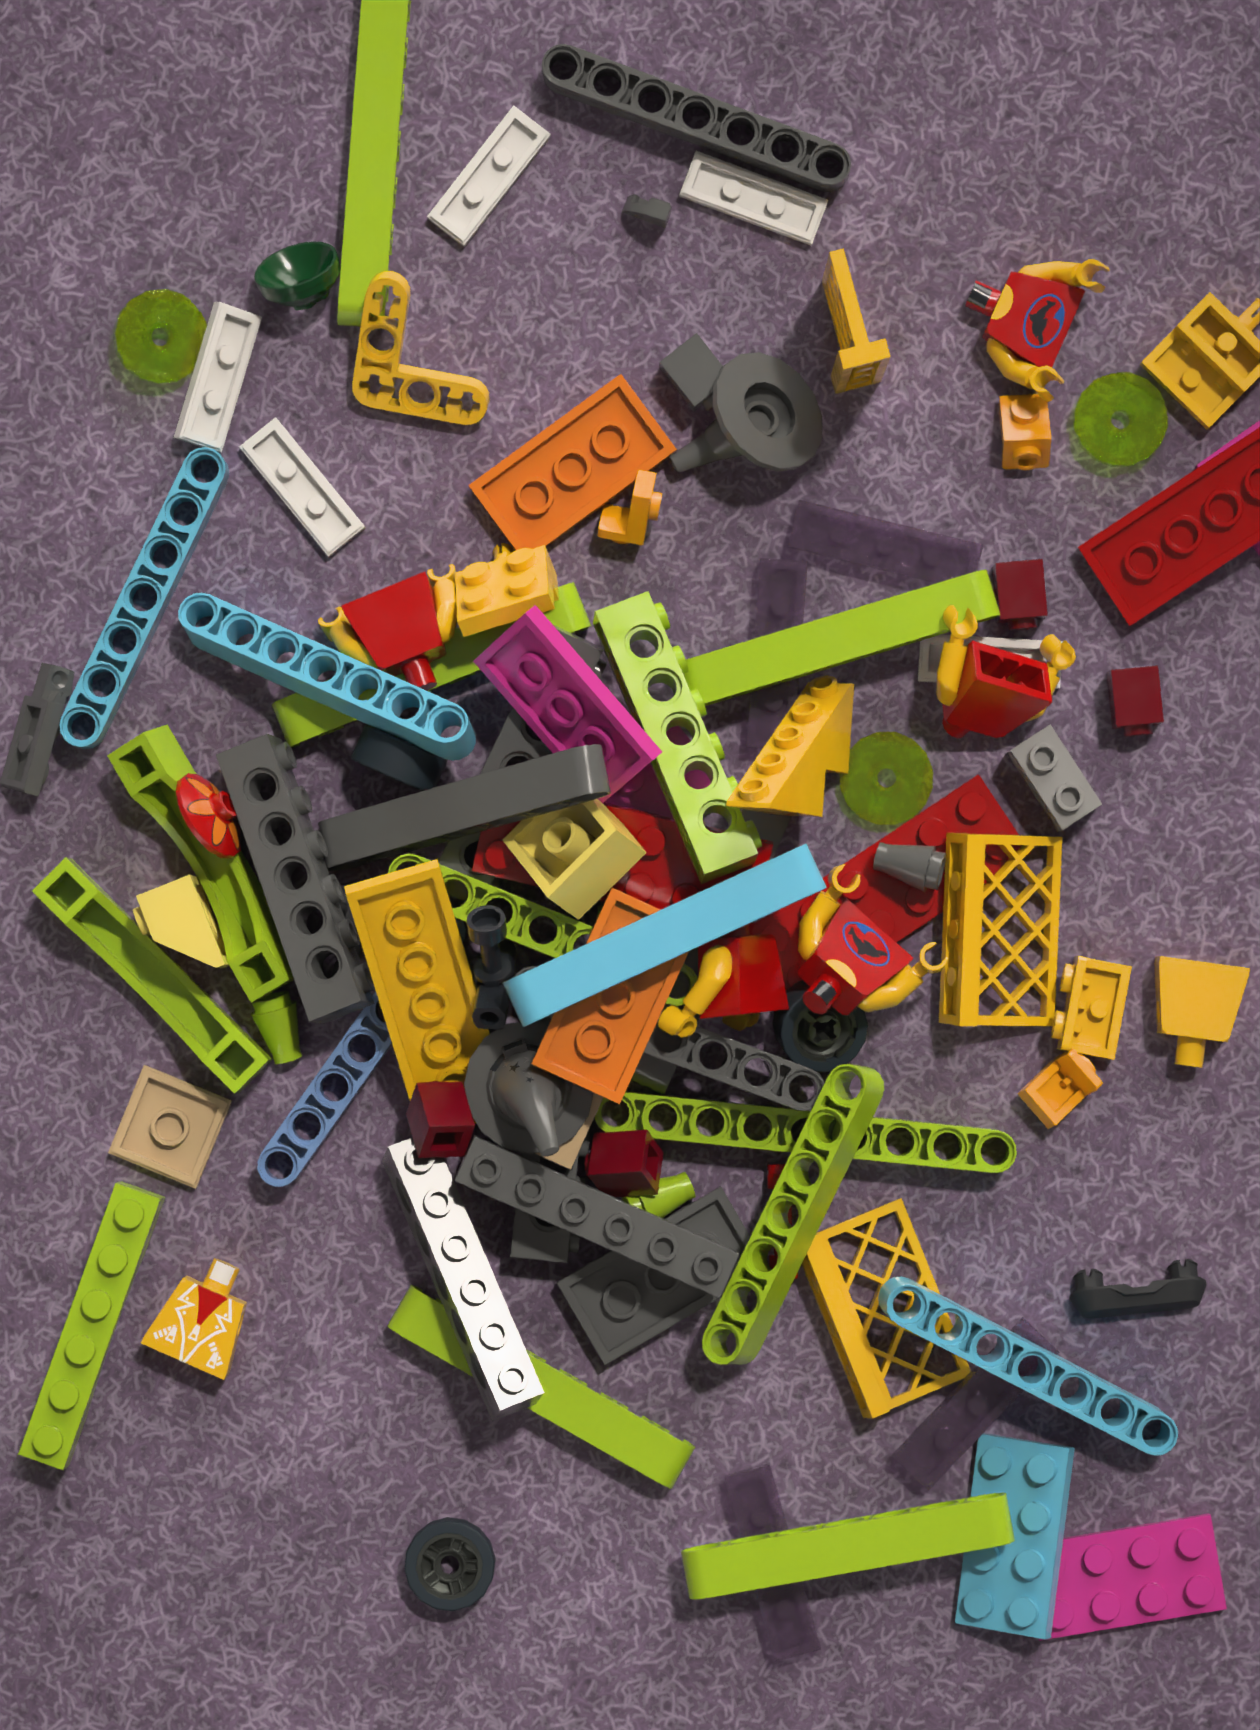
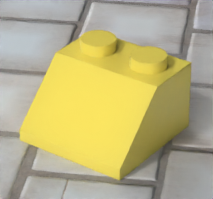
(575, 853)
(182, 920)

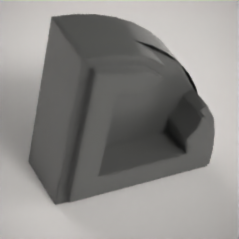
(652, 211)

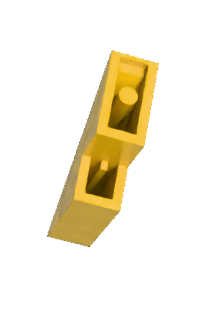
(802, 749)

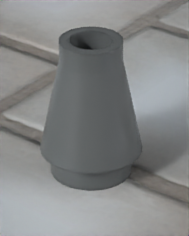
(912, 864)

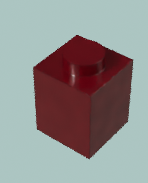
(1020, 593)
(1135, 699)
(440, 1119)
(625, 1163)

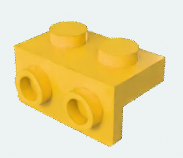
(1092, 1007)

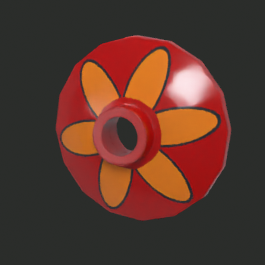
(209, 815)

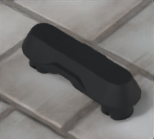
(1179, 1292)

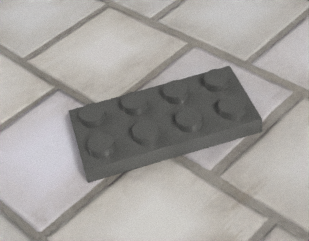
(629, 1302)

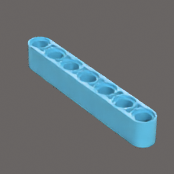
(144, 574)
(338, 693)
(664, 935)
(1046, 1379)

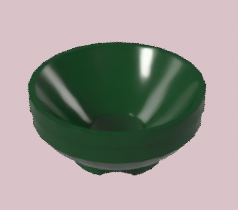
(298, 274)

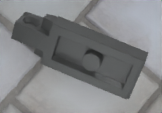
(36, 730)

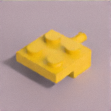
(1208, 359)
(504, 588)

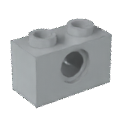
(1054, 778)

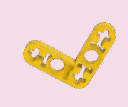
(388, 367)

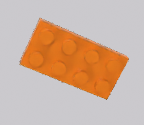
(573, 467)
(606, 1034)

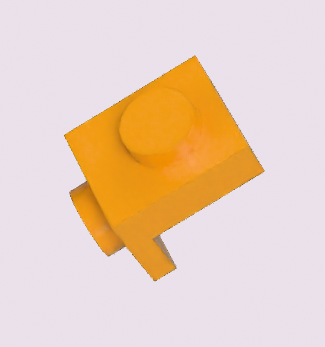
(1024, 432)
(630, 524)
(1060, 1087)

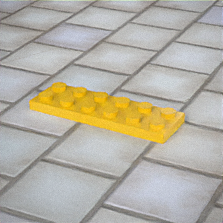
(418, 971)

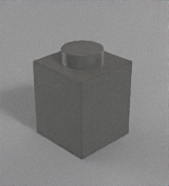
(692, 372)

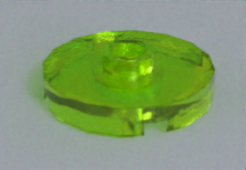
(134, 341)
(1125, 394)
(911, 785)

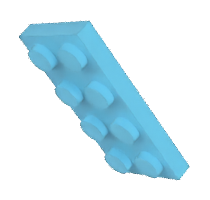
(1017, 1583)

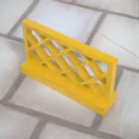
(858, 360)
(964, 936)
(845, 1325)

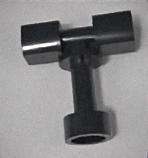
(496, 966)

